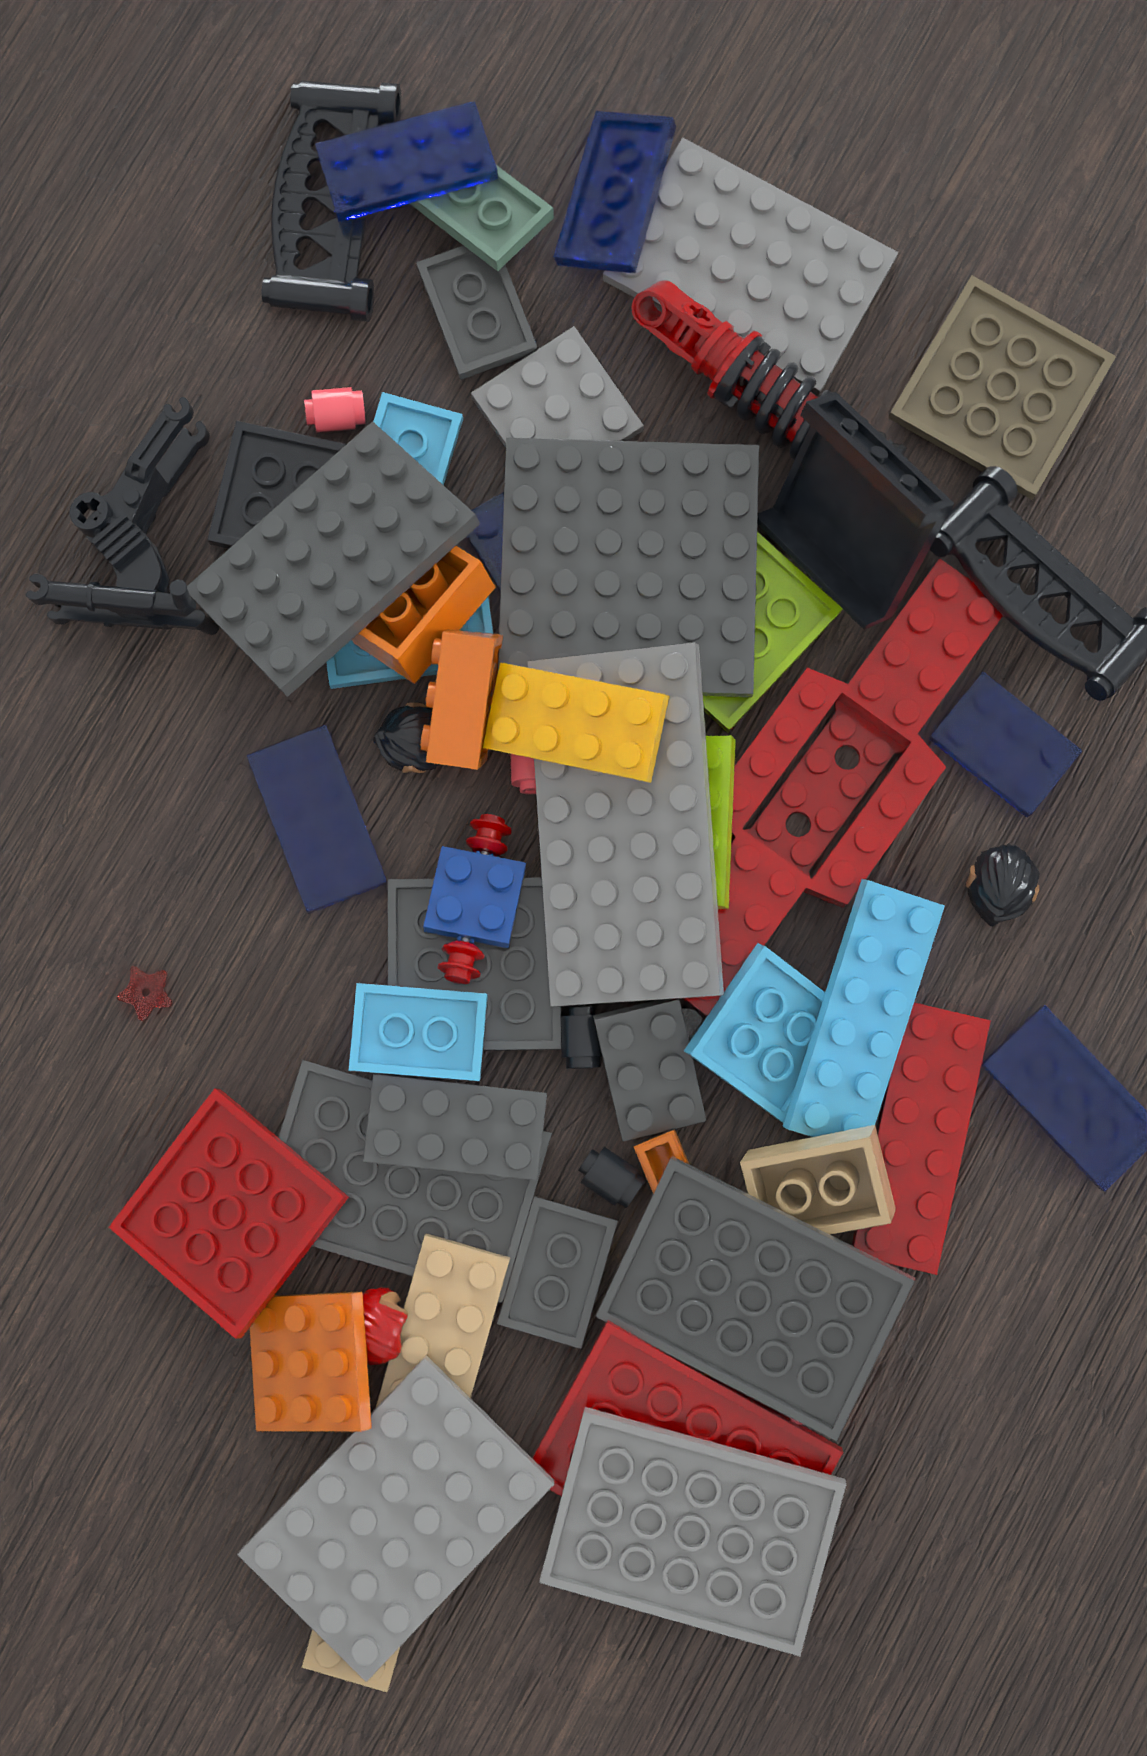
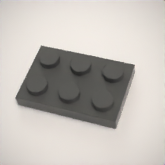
(476, 311)
(647, 1068)
(557, 1272)

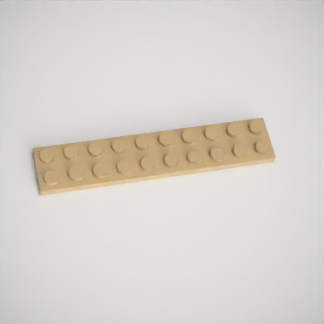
(449, 1322)

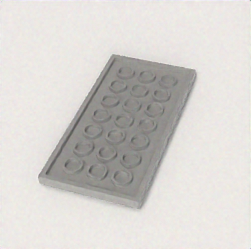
(632, 857)

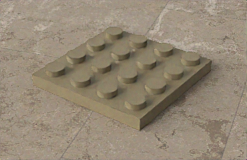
(1002, 386)

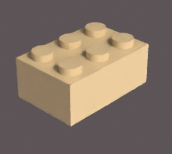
(824, 1180)

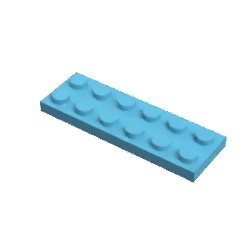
(864, 1011)

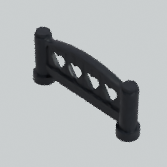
(333, 282)
(987, 517)

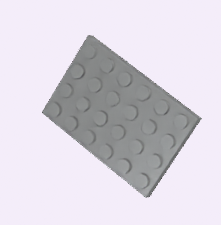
(759, 260)
(396, 1518)
(693, 1531)

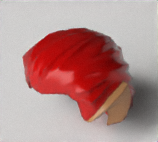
(382, 1325)

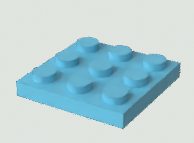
(760, 1030)

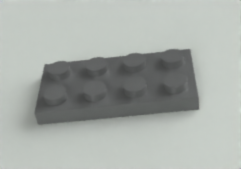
(455, 1127)

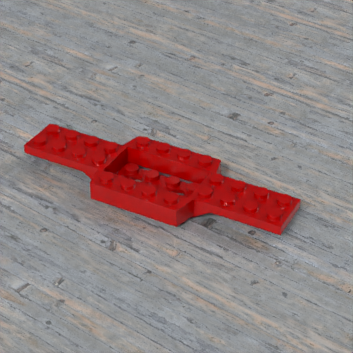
(877, 718)

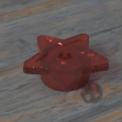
(138, 982)

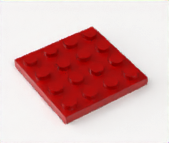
(228, 1213)

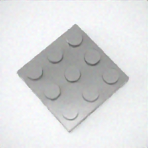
(557, 396)

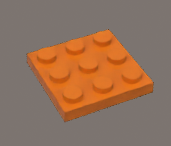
(311, 1364)

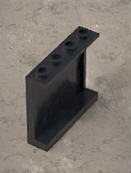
(855, 512)

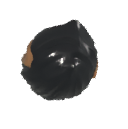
(401, 738)
(1002, 883)

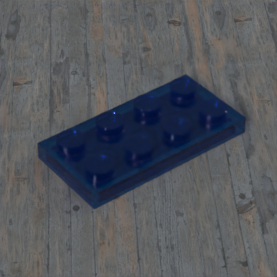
(406, 161)
(615, 191)
(317, 819)
(1071, 1097)

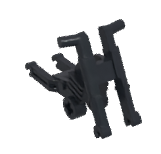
(120, 532)

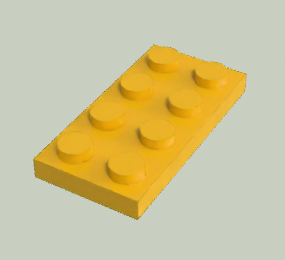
(576, 722)

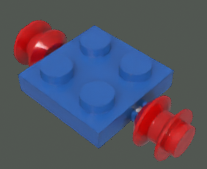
(474, 897)

